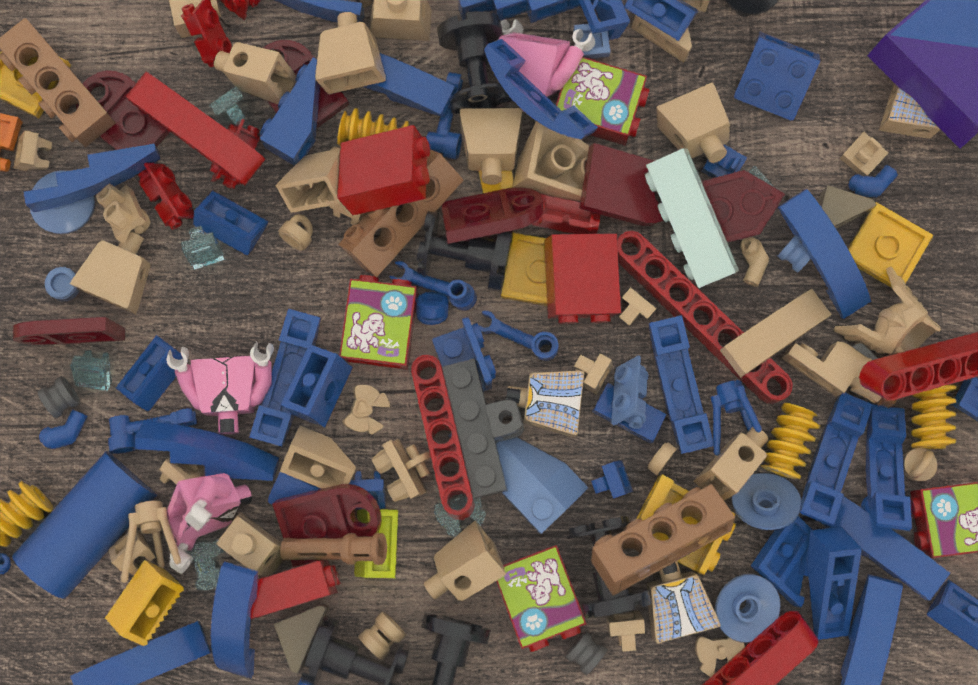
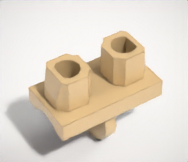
(122, 211)
(396, 457)

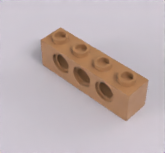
(23, 44)
(400, 229)
(623, 571)

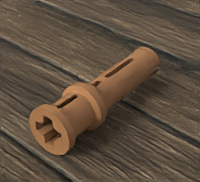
(348, 549)

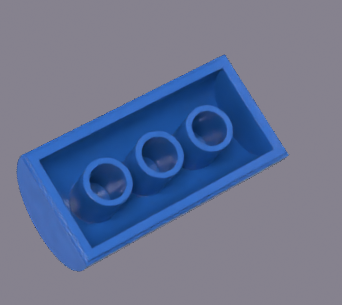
(82, 526)

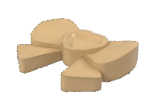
(358, 418)
(709, 650)

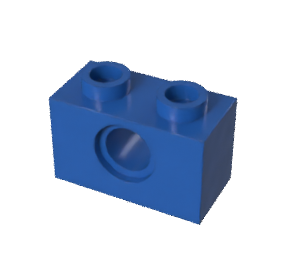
(316, 385)

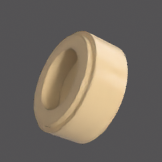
(661, 458)

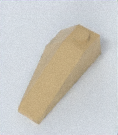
(552, 164)

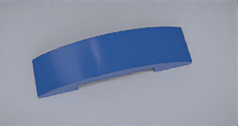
(506, 65)
(827, 252)
(679, 385)
(272, 419)
(833, 457)
(885, 468)
(231, 619)
(149, 660)

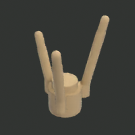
(151, 518)

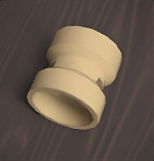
(376, 641)

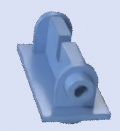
(628, 386)

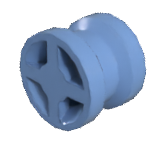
(795, 254)

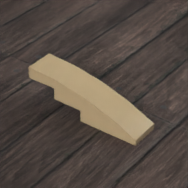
(775, 332)

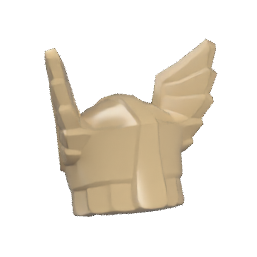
(898, 327)

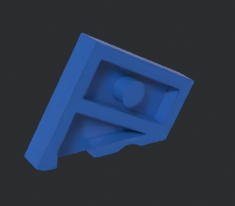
(785, 560)

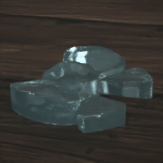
(458, 503)
(205, 565)

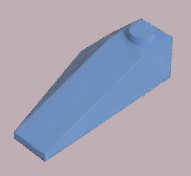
(537, 482)

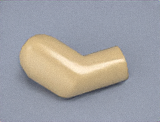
(756, 258)

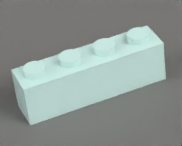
(691, 217)

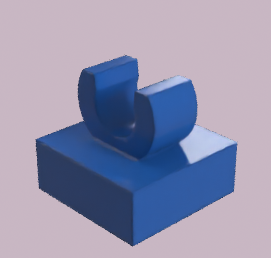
(729, 164)
(614, 479)
(373, 486)

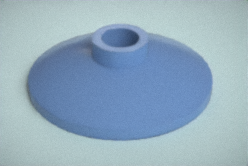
(63, 218)
(771, 492)
(760, 610)

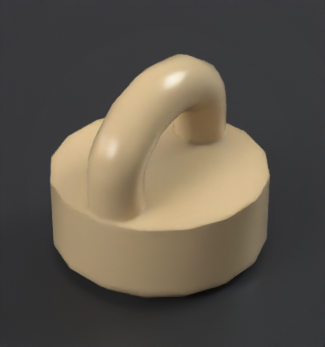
(294, 234)
(919, 464)

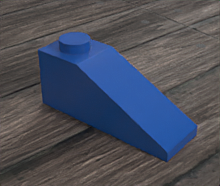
(833, 576)

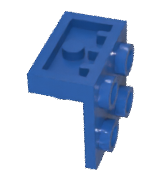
(777, 76)
(463, 346)

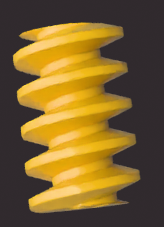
(353, 127)
(933, 418)
(790, 440)
(21, 511)

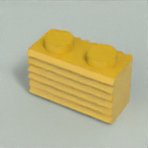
(144, 603)

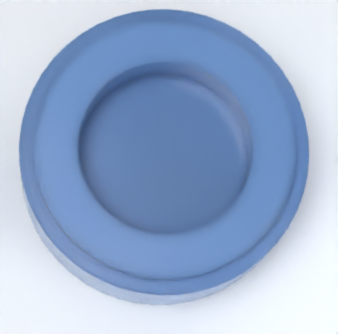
(58, 284)

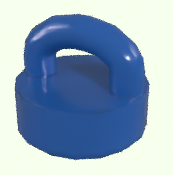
(432, 308)

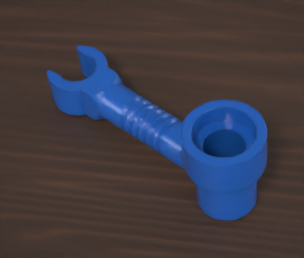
(443, 140)
(461, 302)
(532, 342)
(124, 431)

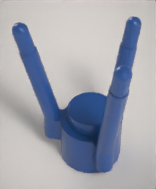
(733, 398)

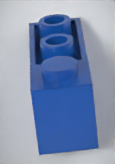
(295, 123)

